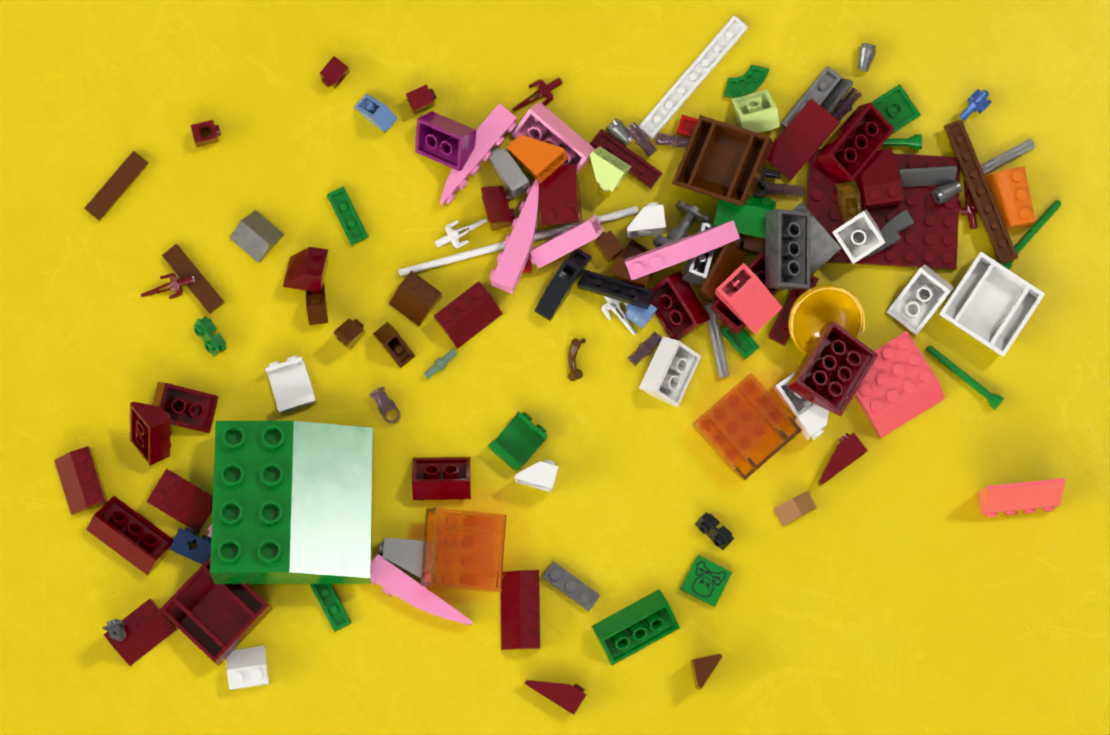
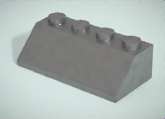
(787, 249)

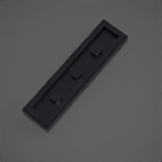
(616, 289)

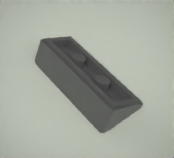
(837, 94)
(928, 176)

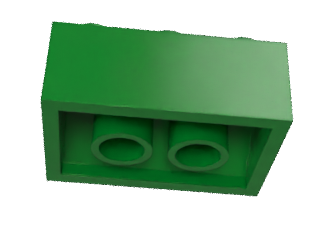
(747, 219)

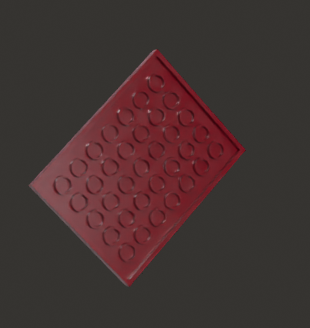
(927, 242)

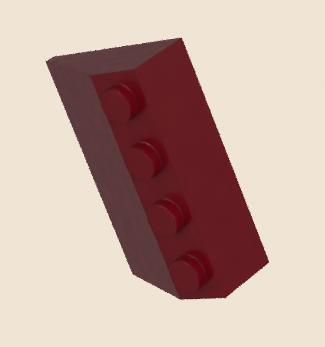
(832, 369)

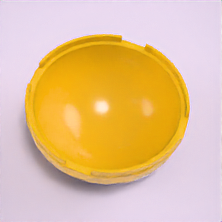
(821, 306)

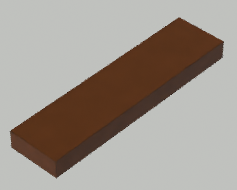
(116, 186)
(201, 288)

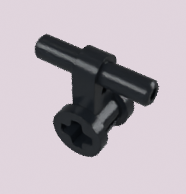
(763, 186)

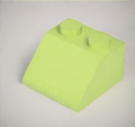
(756, 112)
(608, 169)

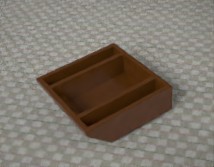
(723, 161)

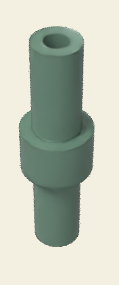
(440, 363)

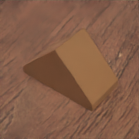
(795, 508)

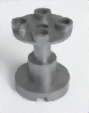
(690, 215)

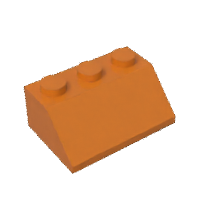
(1012, 197)

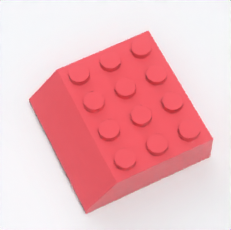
(897, 386)

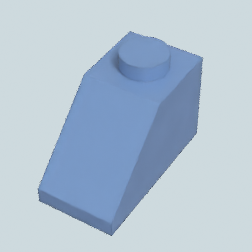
(376, 112)

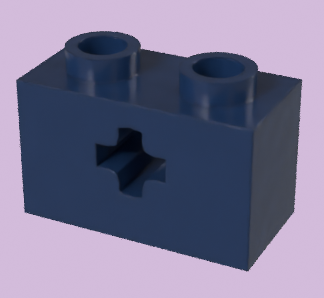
(182, 541)

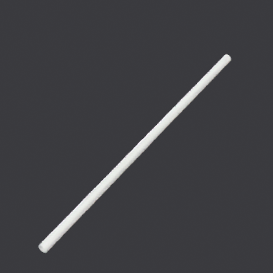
(500, 246)

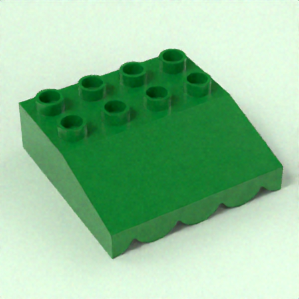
(292, 503)

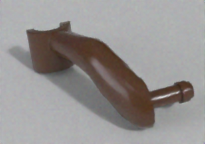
(574, 372)

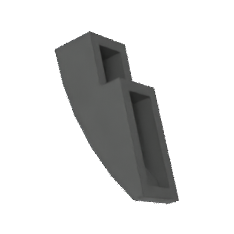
(891, 229)

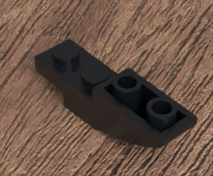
(562, 283)

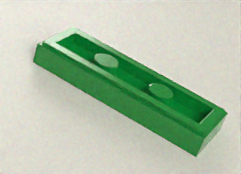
(347, 216)
(331, 605)

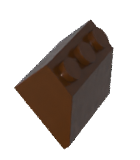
(726, 263)

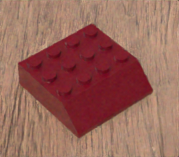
(215, 614)

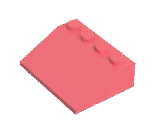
(1020, 497)

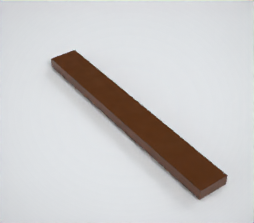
(980, 192)

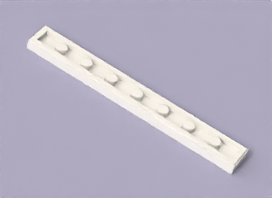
(693, 77)

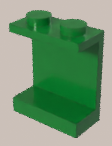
(518, 441)

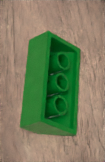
(635, 627)

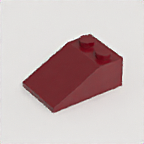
(881, 181)
(560, 196)
(186, 406)
(181, 500)

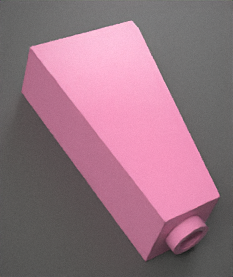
(566, 241)

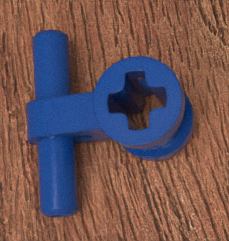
(976, 102)

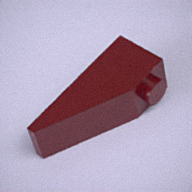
(845, 453)
(563, 695)

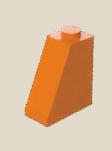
(537, 156)

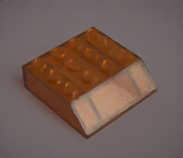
(746, 427)
(463, 550)

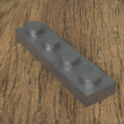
(818, 91)

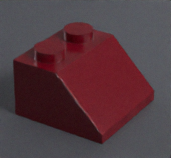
(497, 207)
(307, 269)

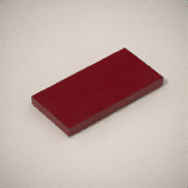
(802, 139)

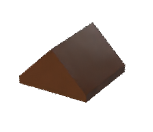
(703, 668)

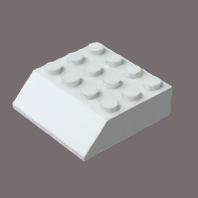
(991, 304)

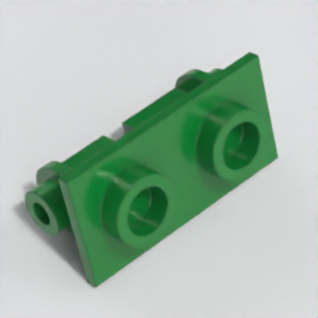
(204, 329)

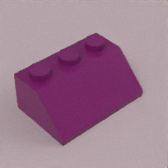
(444, 140)

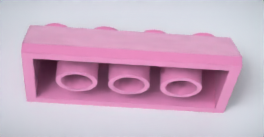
(547, 127)

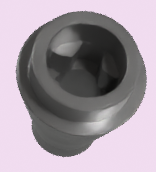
(865, 56)
(619, 131)
(944, 193)

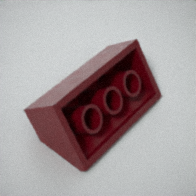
(855, 142)
(725, 315)
(130, 535)
(520, 610)

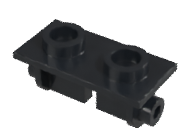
(720, 537)

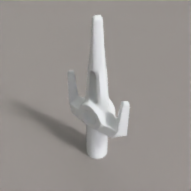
(453, 235)
(613, 305)

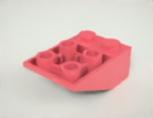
(748, 298)

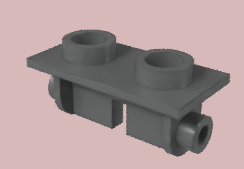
(116, 629)

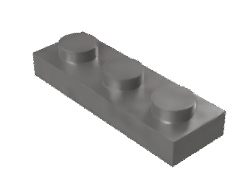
(571, 586)

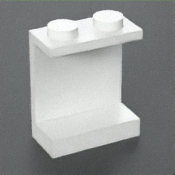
(290, 384)

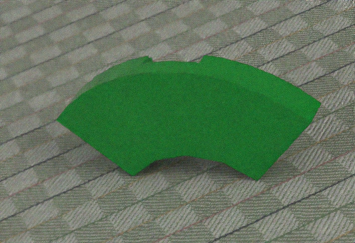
(747, 83)

